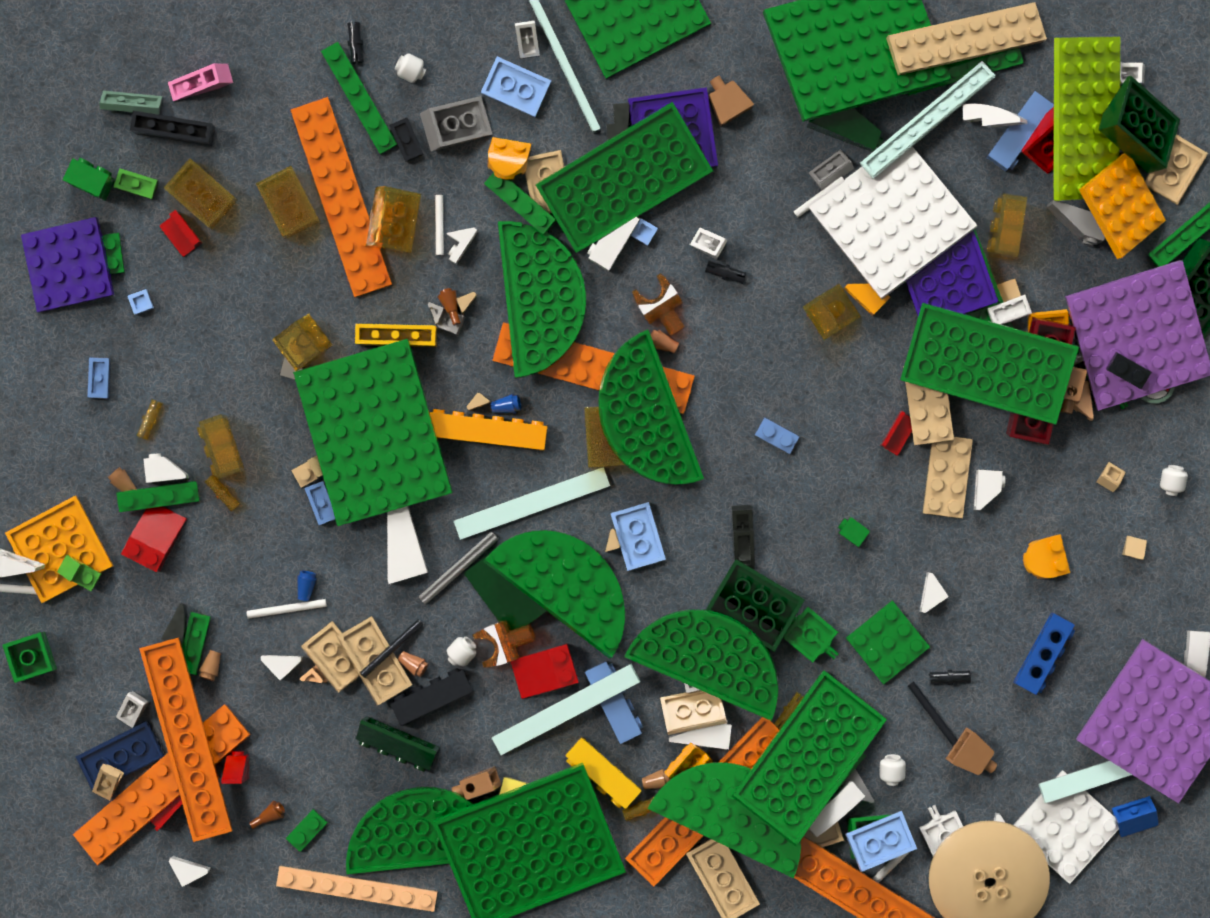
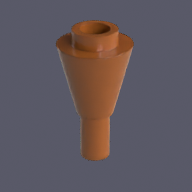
(449, 301)
(271, 813)

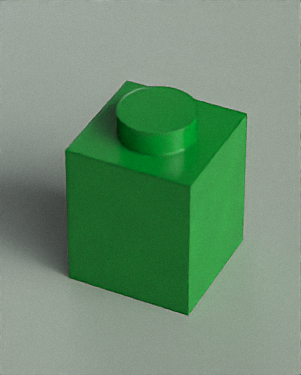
(853, 531)

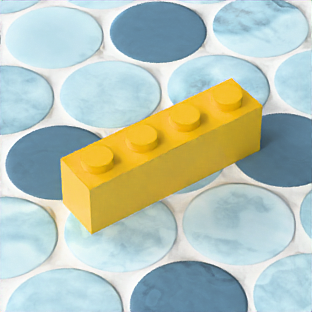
(386, 334)
(604, 773)

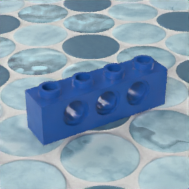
(1053, 624)

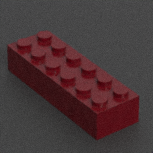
(1024, 426)

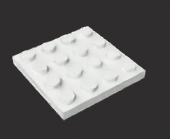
(1069, 830)

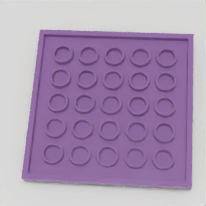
(1147, 321)
(1154, 721)

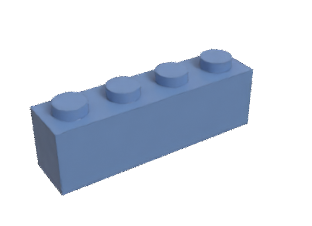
(1016, 136)
(616, 708)

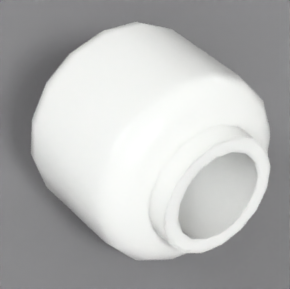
(410, 68)
(1173, 480)
(461, 651)
(892, 769)

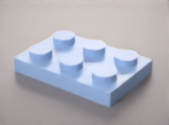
(516, 87)
(638, 536)
(881, 841)

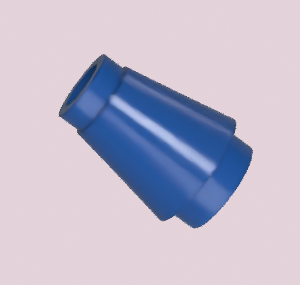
(507, 404)
(306, 583)

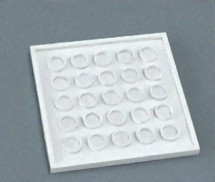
(894, 221)

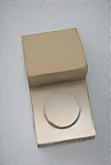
(308, 472)
(107, 781)

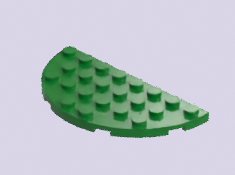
(542, 296)
(643, 416)
(567, 582)
(711, 655)
(704, 804)
(401, 831)

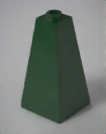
(850, 128)

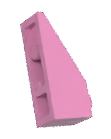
(200, 81)

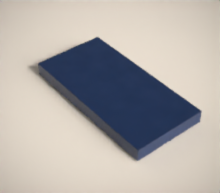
(124, 752)

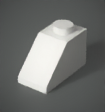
(162, 469)
(987, 486)

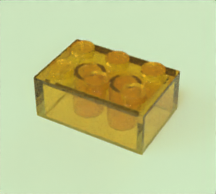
(200, 193)
(288, 202)
(393, 219)
(1007, 226)
(220, 447)
(598, 448)

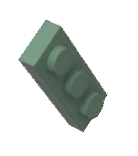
(130, 102)

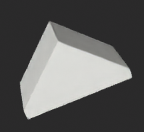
(527, 39)
(708, 243)
(932, 593)
(281, 665)
(132, 708)
(186, 870)

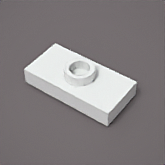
(1009, 310)

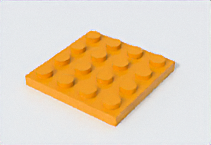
(1122, 205)
(53, 536)

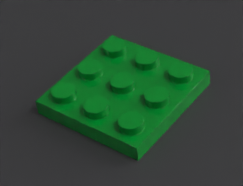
(887, 642)

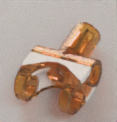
(662, 306)
(505, 641)

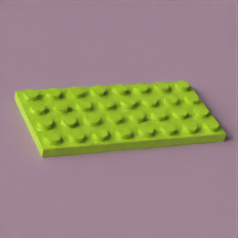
(1083, 88)

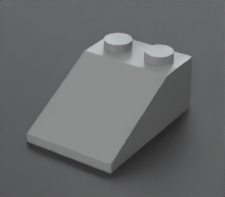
(455, 123)
(1078, 221)

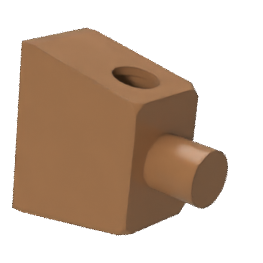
(728, 100)
(1076, 384)
(972, 754)
(483, 781)

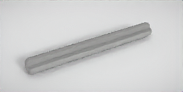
(458, 568)

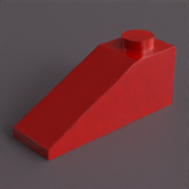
(236, 768)

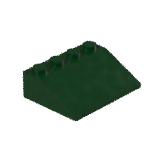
(1140, 126)
(1198, 275)
(503, 597)
(756, 603)
(396, 742)

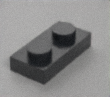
(406, 139)
(1128, 370)

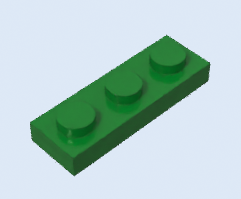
(195, 640)

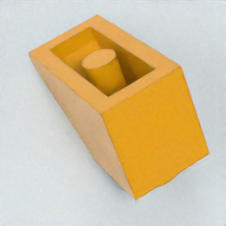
(866, 297)

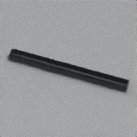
(391, 648)
(932, 713)

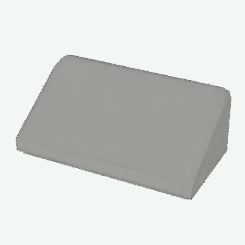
(831, 169)

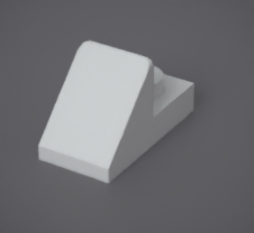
(464, 238)

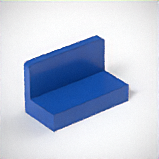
(1135, 816)

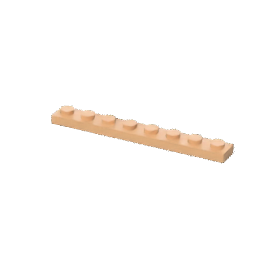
(356, 888)

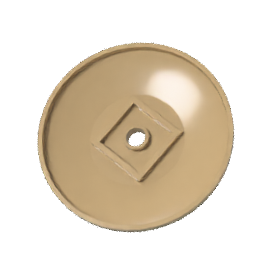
(986, 852)

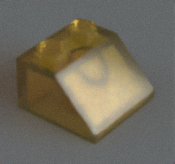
(831, 311)
(302, 342)

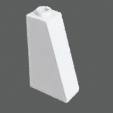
(404, 549)

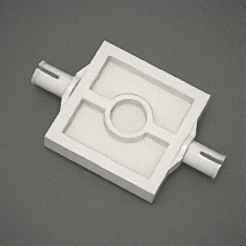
(939, 828)

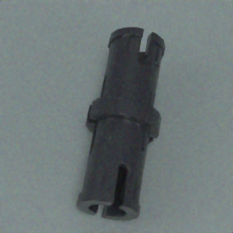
(355, 42)
(725, 272)
(950, 677)

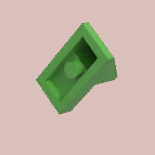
(79, 573)

